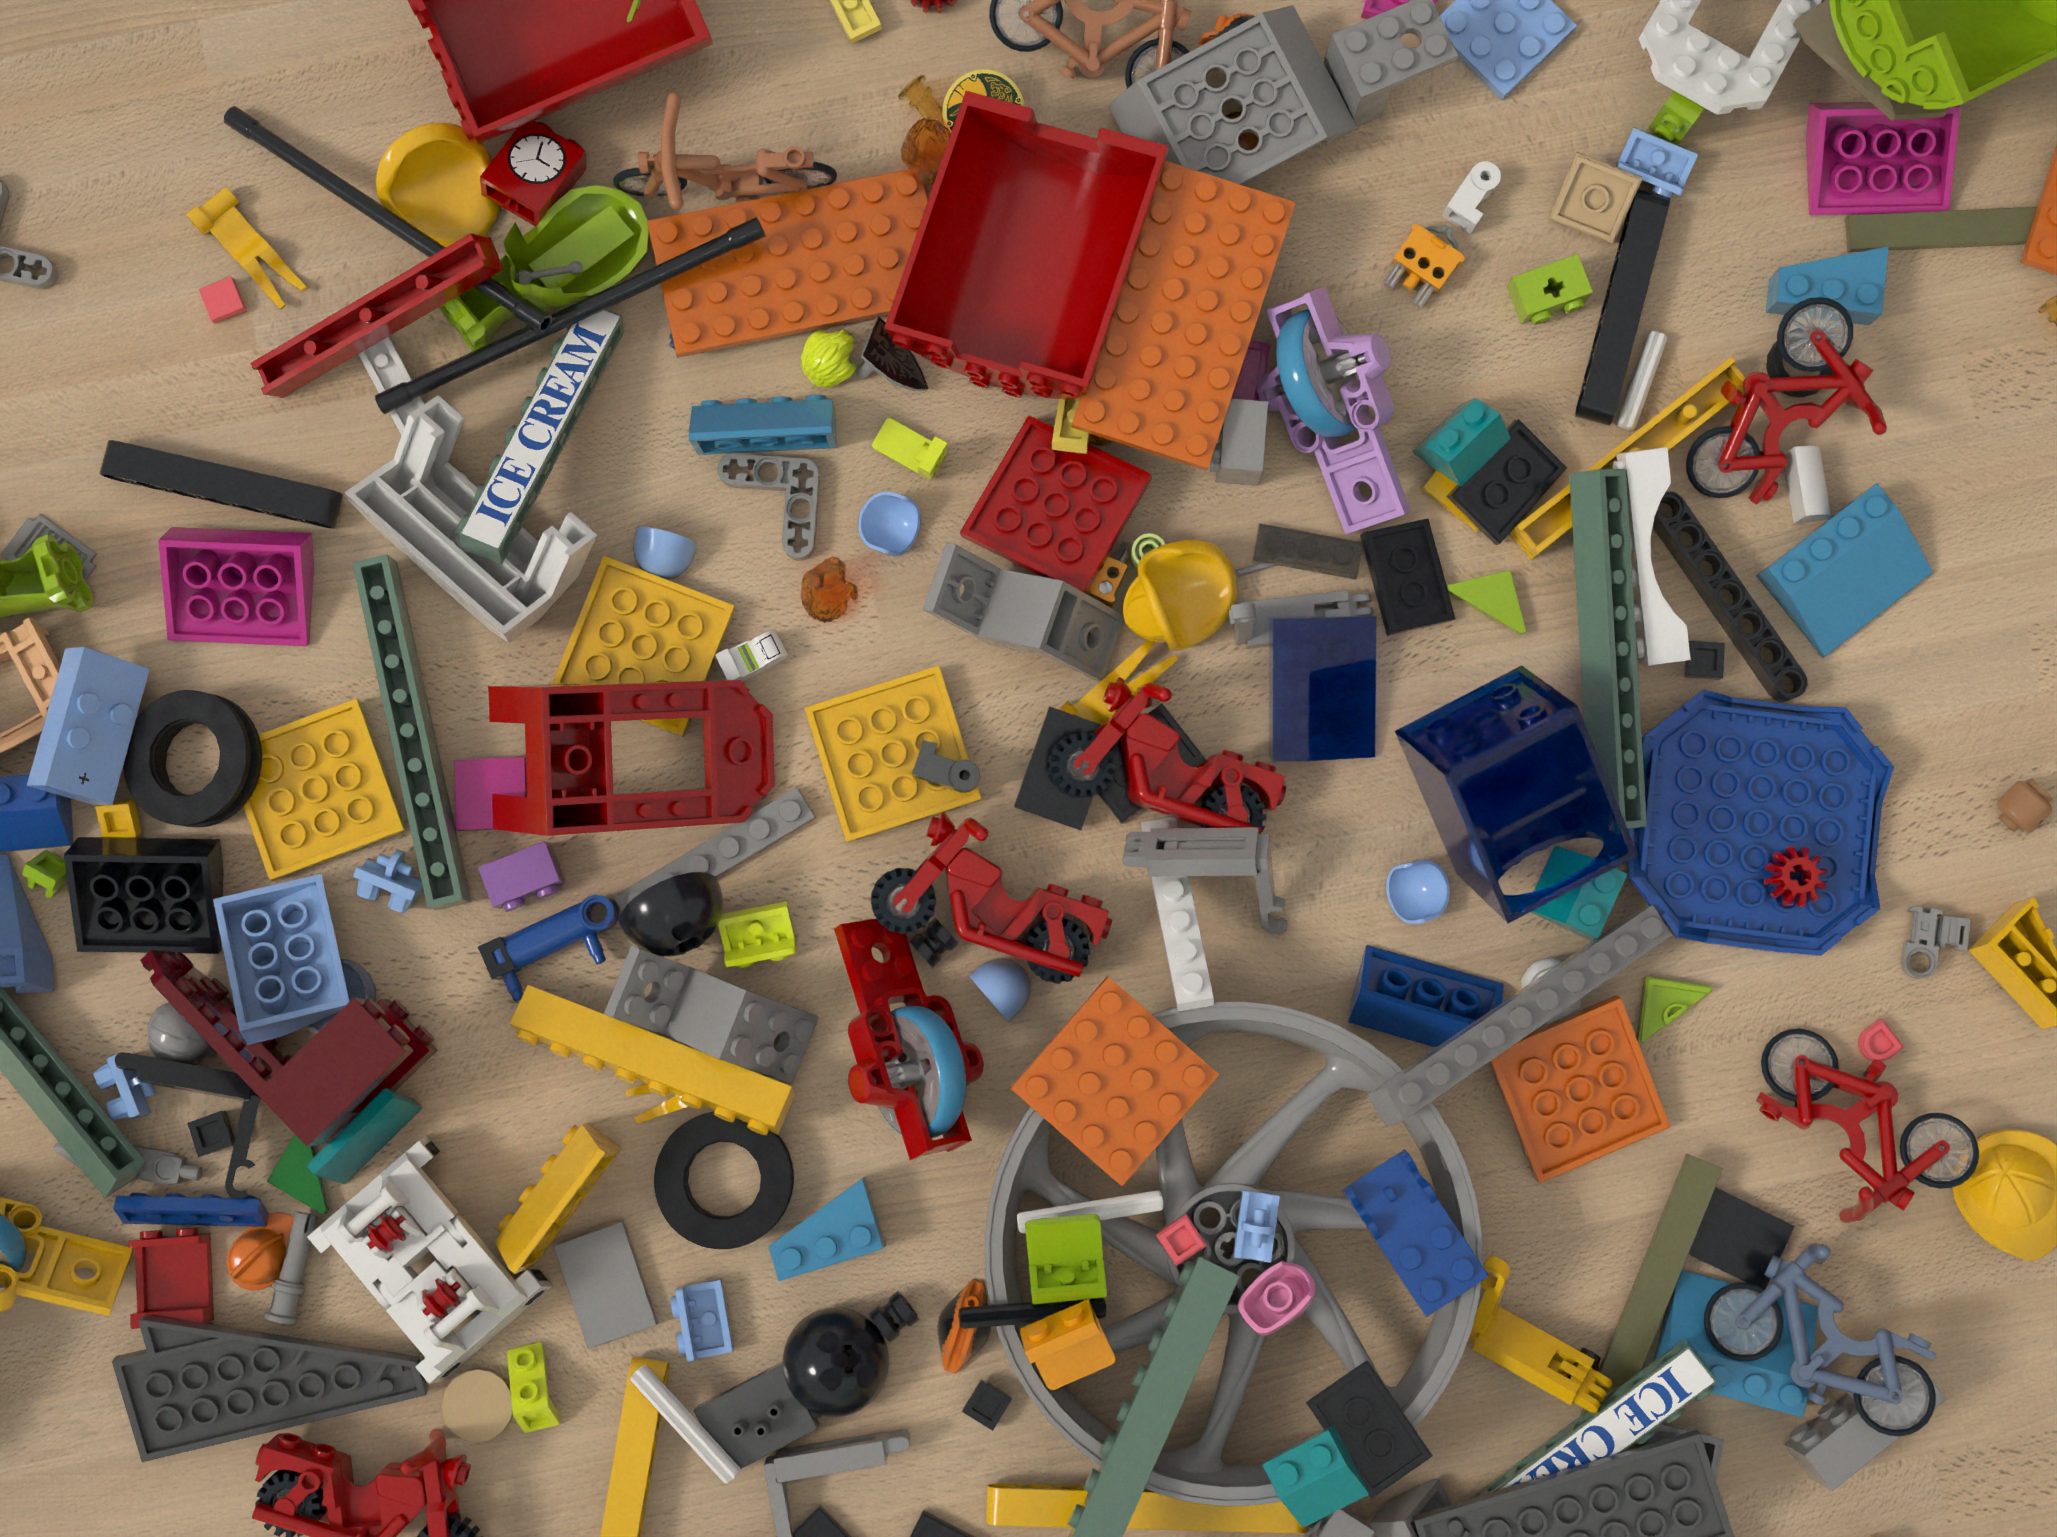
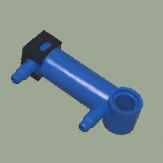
(510, 953)

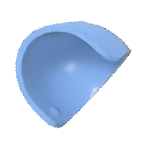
(889, 523)
(662, 552)
(1417, 891)
(1004, 985)

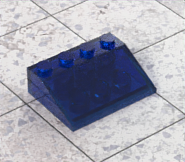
(1322, 687)

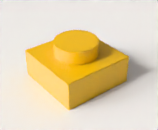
(119, 819)

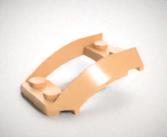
(39, 670)

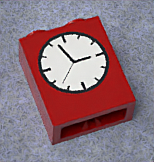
(533, 171)

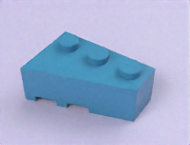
(1850, 279)
(831, 1235)

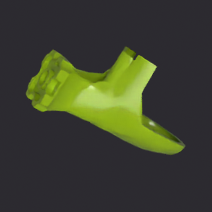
(586, 225)
(44, 580)

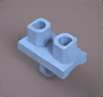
(390, 875)
(133, 1093)
(1256, 1226)

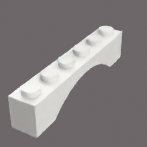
(1659, 631)

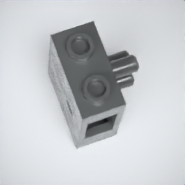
(756, 1417)

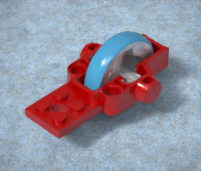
(907, 1047)

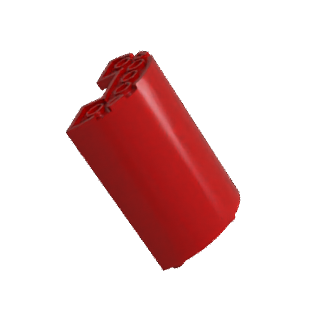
(539, 56)
(1023, 250)

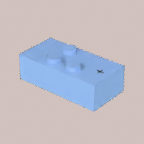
(88, 726)

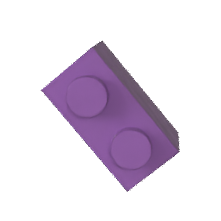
(522, 876)

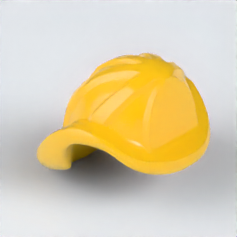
(1181, 593)

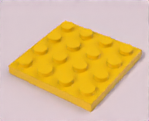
(643, 632)
(871, 747)
(320, 791)

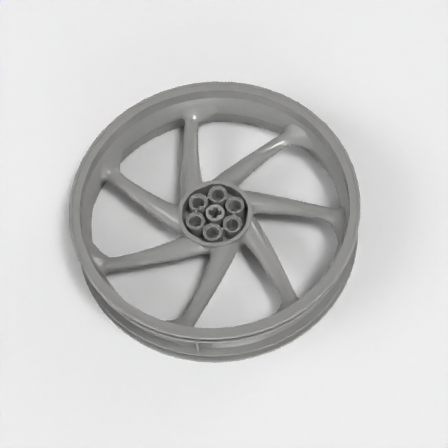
(1351, 1062)

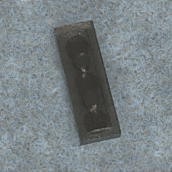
(1307, 551)

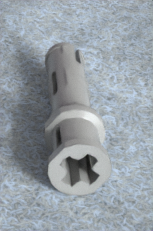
(289, 1286)

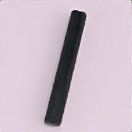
(1019, 1313)

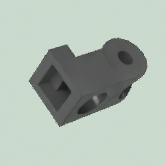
(958, 776)

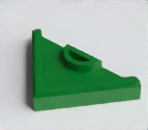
(295, 1177)

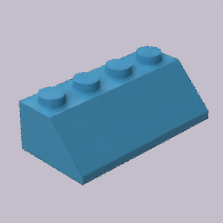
(763, 426)

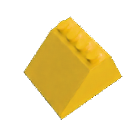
(555, 1197)

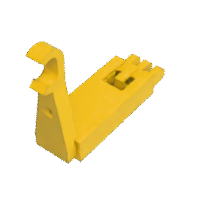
(1532, 1351)

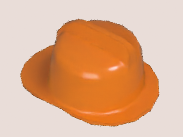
(259, 1253)

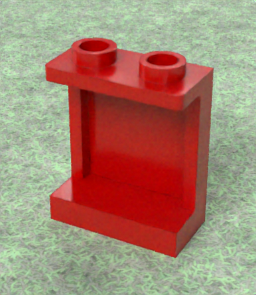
(173, 1276)

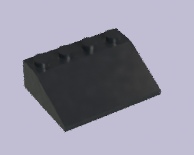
(145, 894)

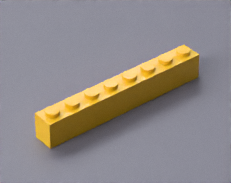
(652, 1060)

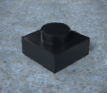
(1705, 661)
(211, 1133)
(986, 1404)

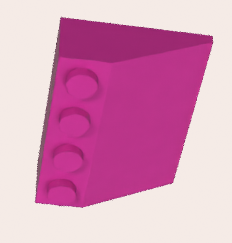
(1876, 164)
(237, 585)

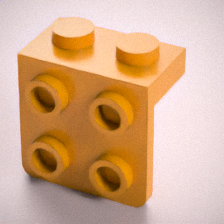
(1067, 1345)

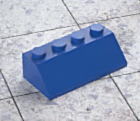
(32, 816)
(1418, 997)

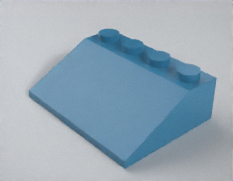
(1847, 570)
(1757, 1382)

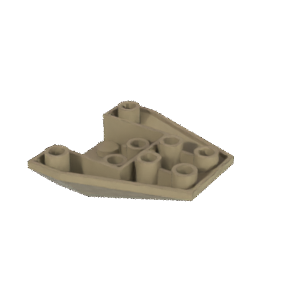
(1820, 35)

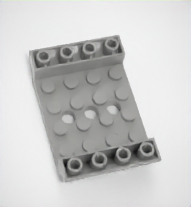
(1267, 71)

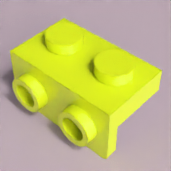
(757, 935)

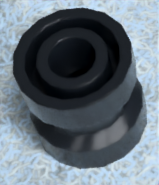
(927, 948)
(900, 1311)

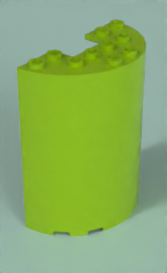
(1944, 49)

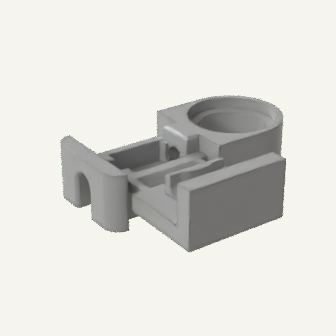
(1933, 931)

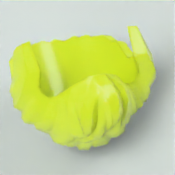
(827, 358)

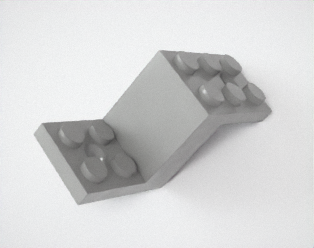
(1372, 60)
(1024, 612)
(711, 1014)

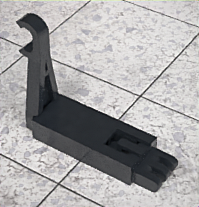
(203, 1081)

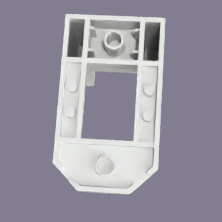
(1709, 69)

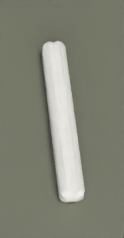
(1104, 1208)
(685, 1424)

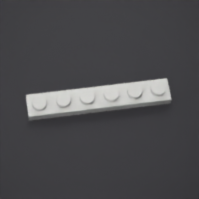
(1181, 935)

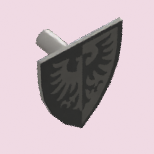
(890, 361)

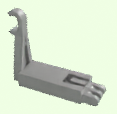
(1252, 618)
(1210, 854)
(825, 1459)

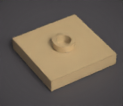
(1595, 197)

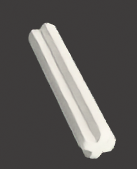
(1642, 380)

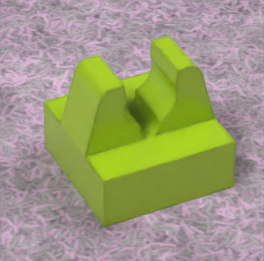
(46, 871)

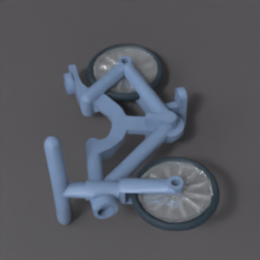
(1748, 1324)

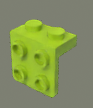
(1065, 1258)

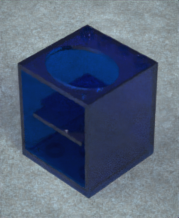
(1511, 778)

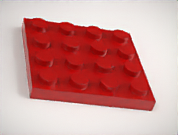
(1055, 507)

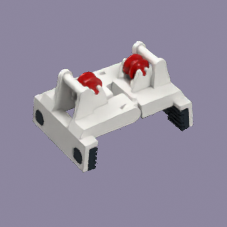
(433, 1301)

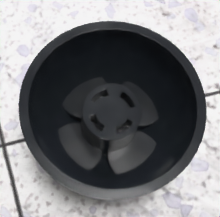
(674, 914)
(817, 1364)

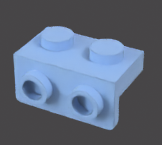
(1657, 162)
(702, 1320)

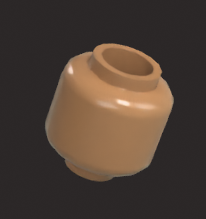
(2024, 806)

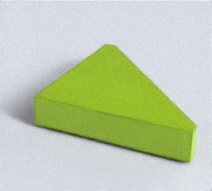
(1494, 597)
(1664, 1002)

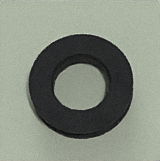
(238, 761)
(700, 1225)

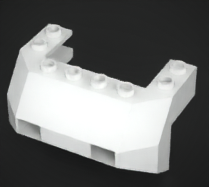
(418, 509)

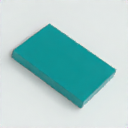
(364, 1136)

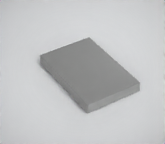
(605, 1285)

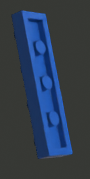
(183, 1210)

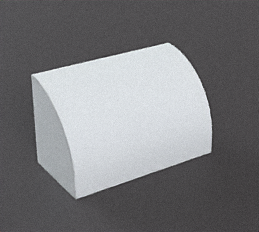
(1807, 484)

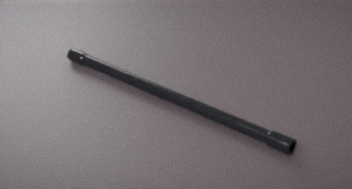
(253, 130)
(733, 239)

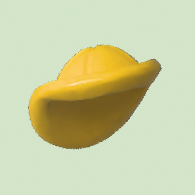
(435, 182)
(2013, 1193)

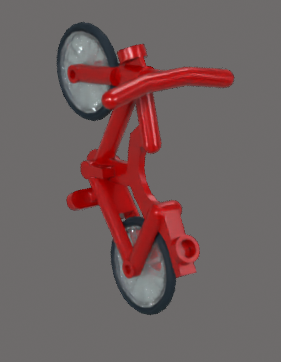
(1811, 339)
(1932, 1146)

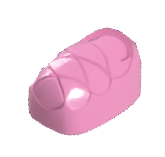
(1277, 1297)

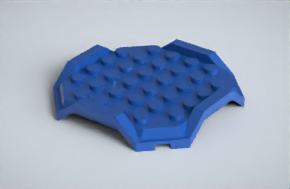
(1733, 788)

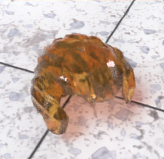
(925, 148)
(826, 591)

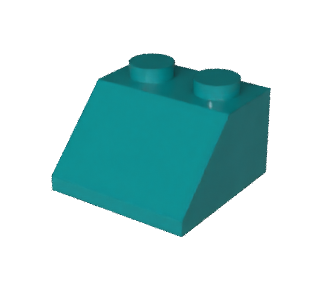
(1464, 441)
(1585, 907)
(1316, 1476)

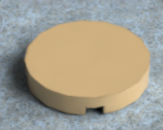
(477, 1405)

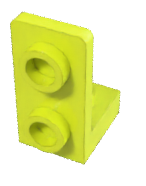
(910, 448)
(529, 1388)

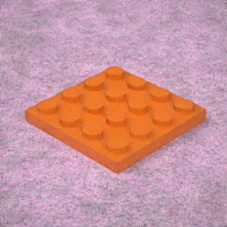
(1114, 1081)
(1579, 1089)

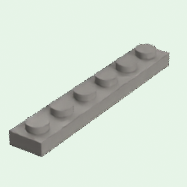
(733, 844)

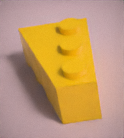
(2023, 960)

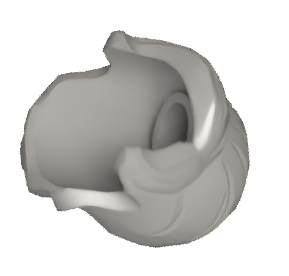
(175, 1038)

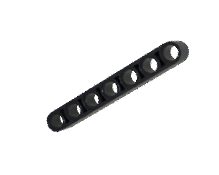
(1622, 308)
(221, 484)
(1742, 605)

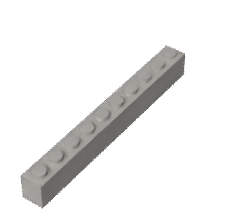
(1518, 1016)

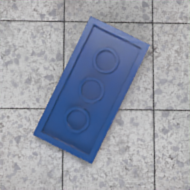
(1415, 1233)

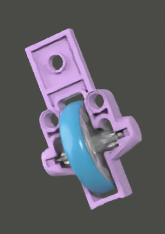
(1328, 389)

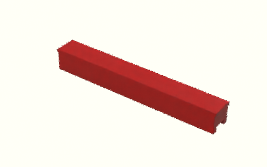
(378, 315)

